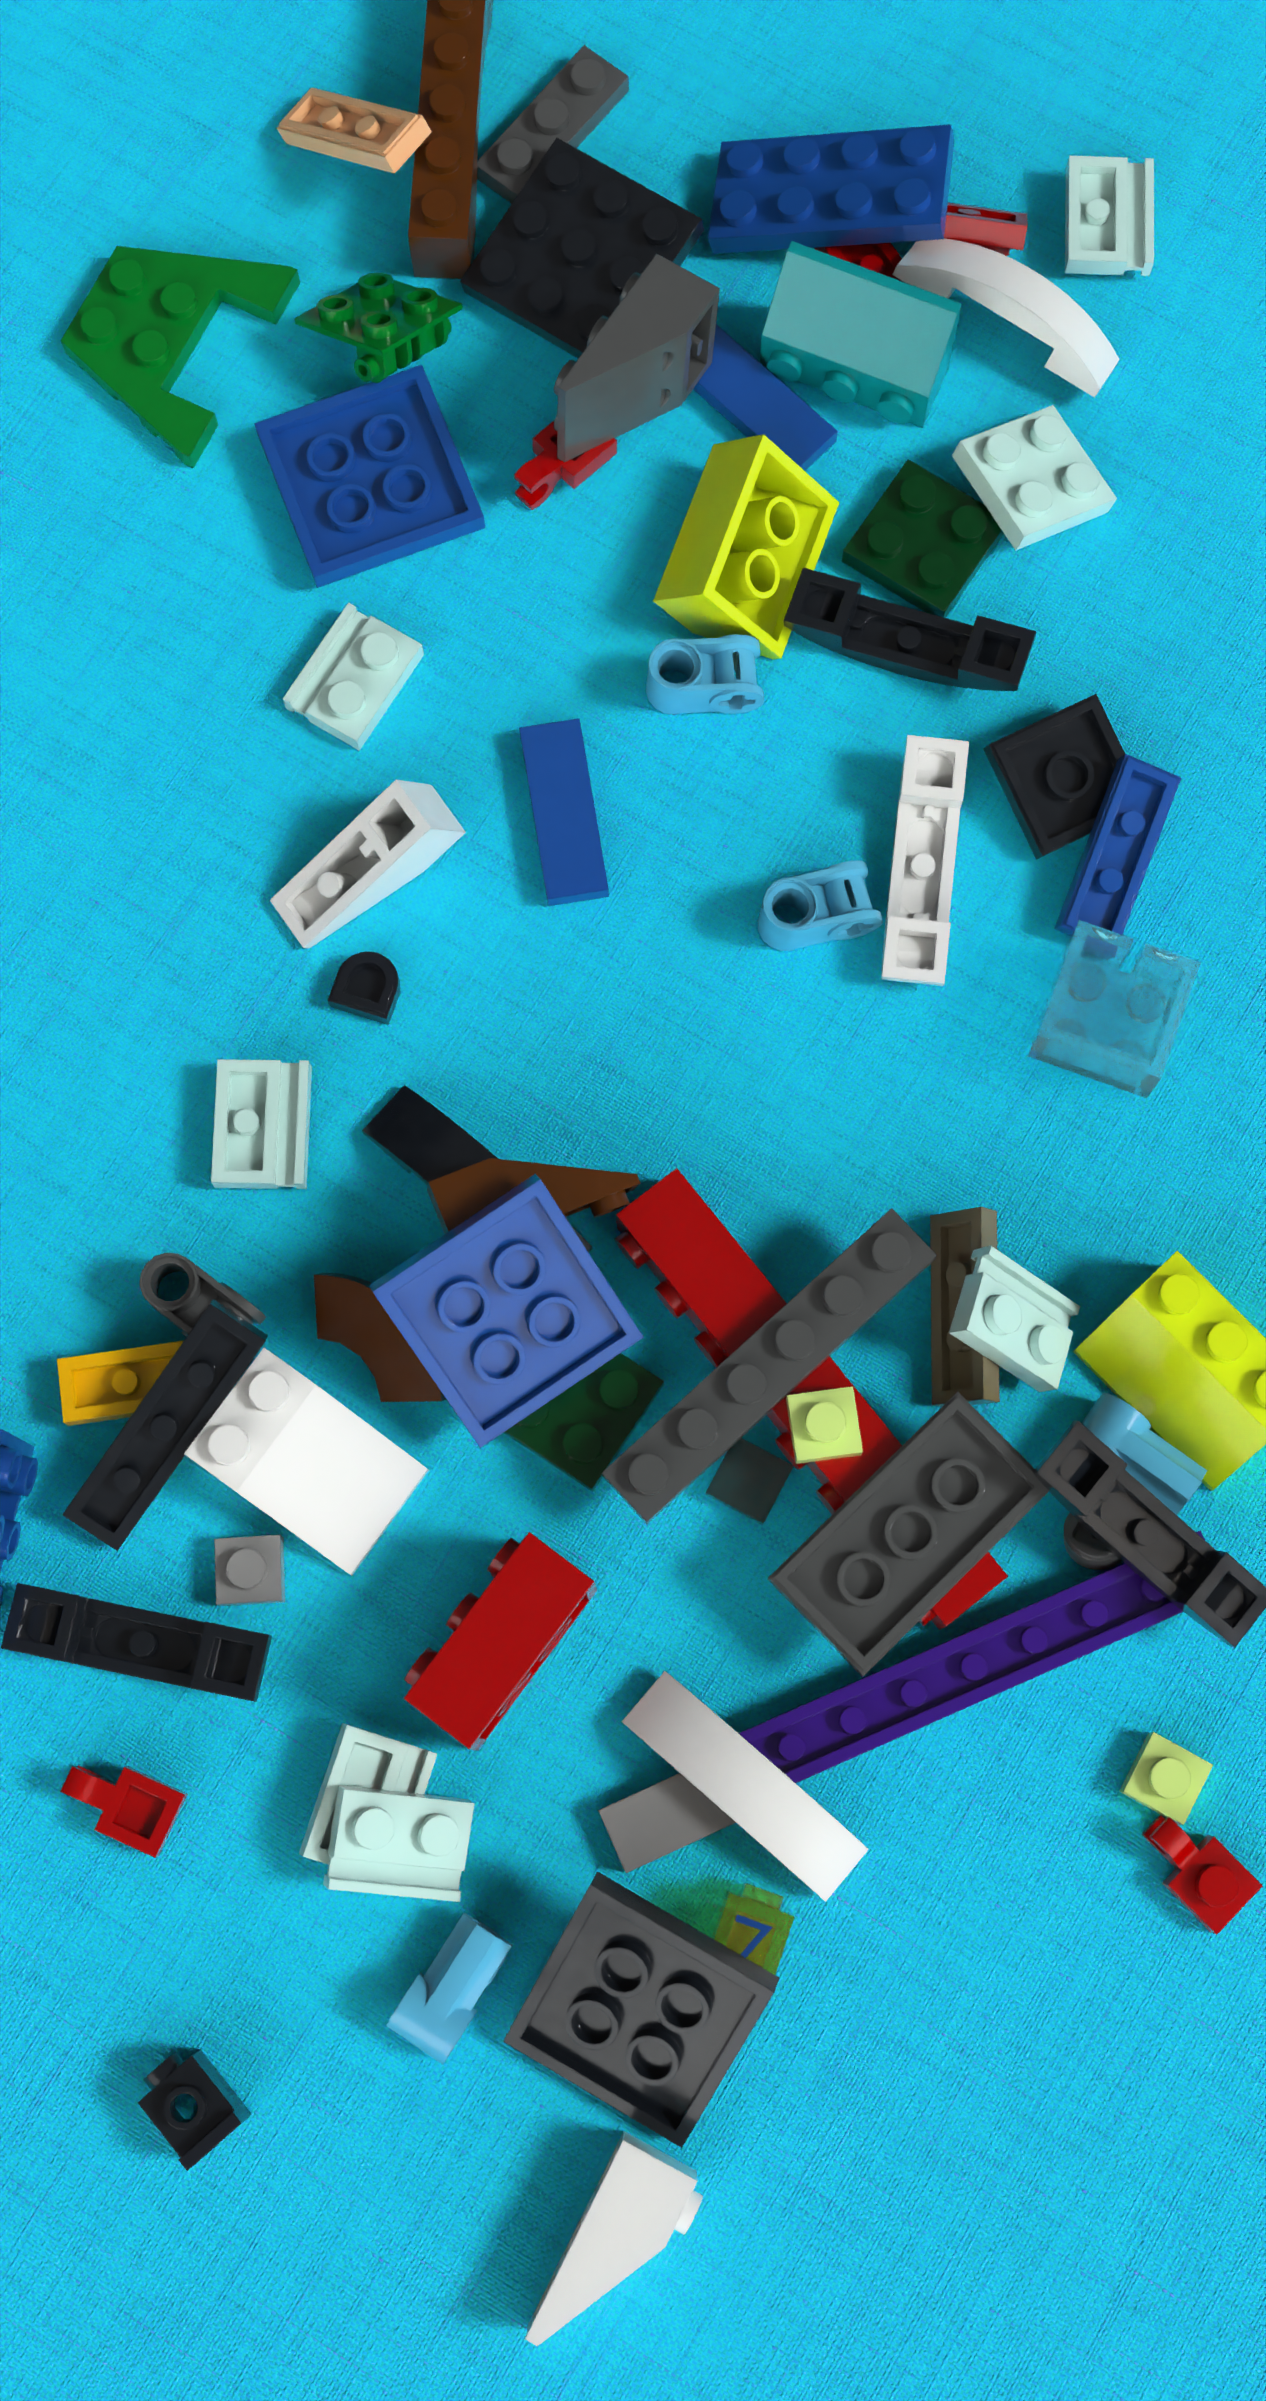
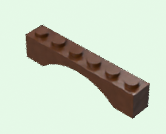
(446, 161)

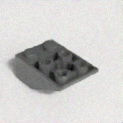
(638, 358)

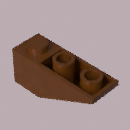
(573, 1188)

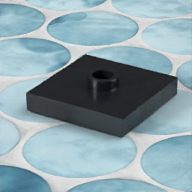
(1057, 773)

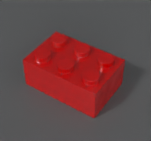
(499, 1640)

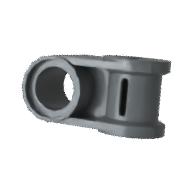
(201, 1291)

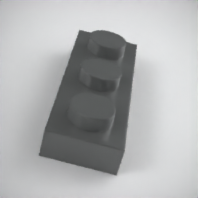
(563, 110)

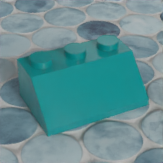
(858, 335)

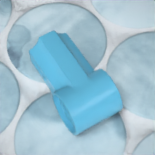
(1150, 1459)
(443, 1999)

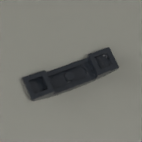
(905, 639)
(425, 1139)
(1150, 1536)
(136, 1642)

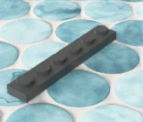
(768, 1366)

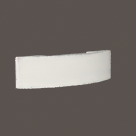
(1021, 297)
(924, 860)
(745, 1785)

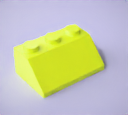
(746, 544)
(1186, 1367)

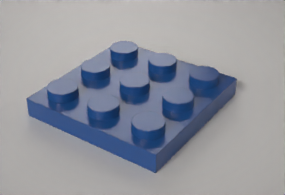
(370, 476)
(506, 1310)

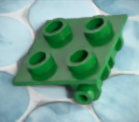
(384, 321)

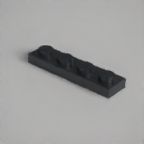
(165, 1424)

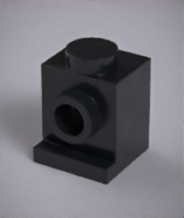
(218, 2106)

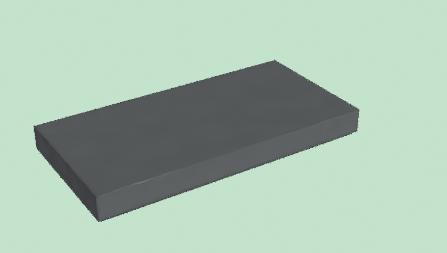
(909, 1534)

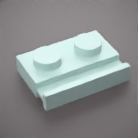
(1109, 215)
(353, 676)
(261, 1124)
(1014, 1319)
(364, 1762)
(398, 1843)

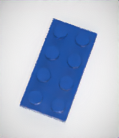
(832, 189)

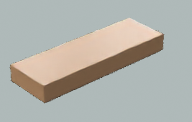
(354, 130)

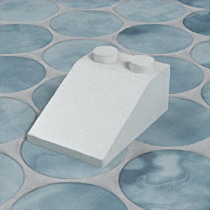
(307, 1461)

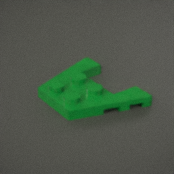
(147, 322)

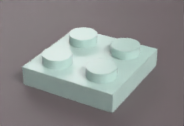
(1034, 477)

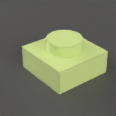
(824, 1425)
(1166, 1778)

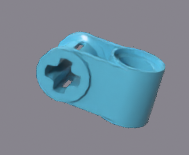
(710, 675)
(831, 904)

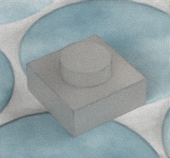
(249, 1570)

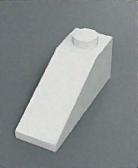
(368, 860)
(623, 2227)

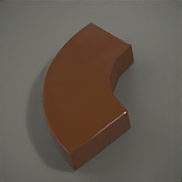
(355, 1318)

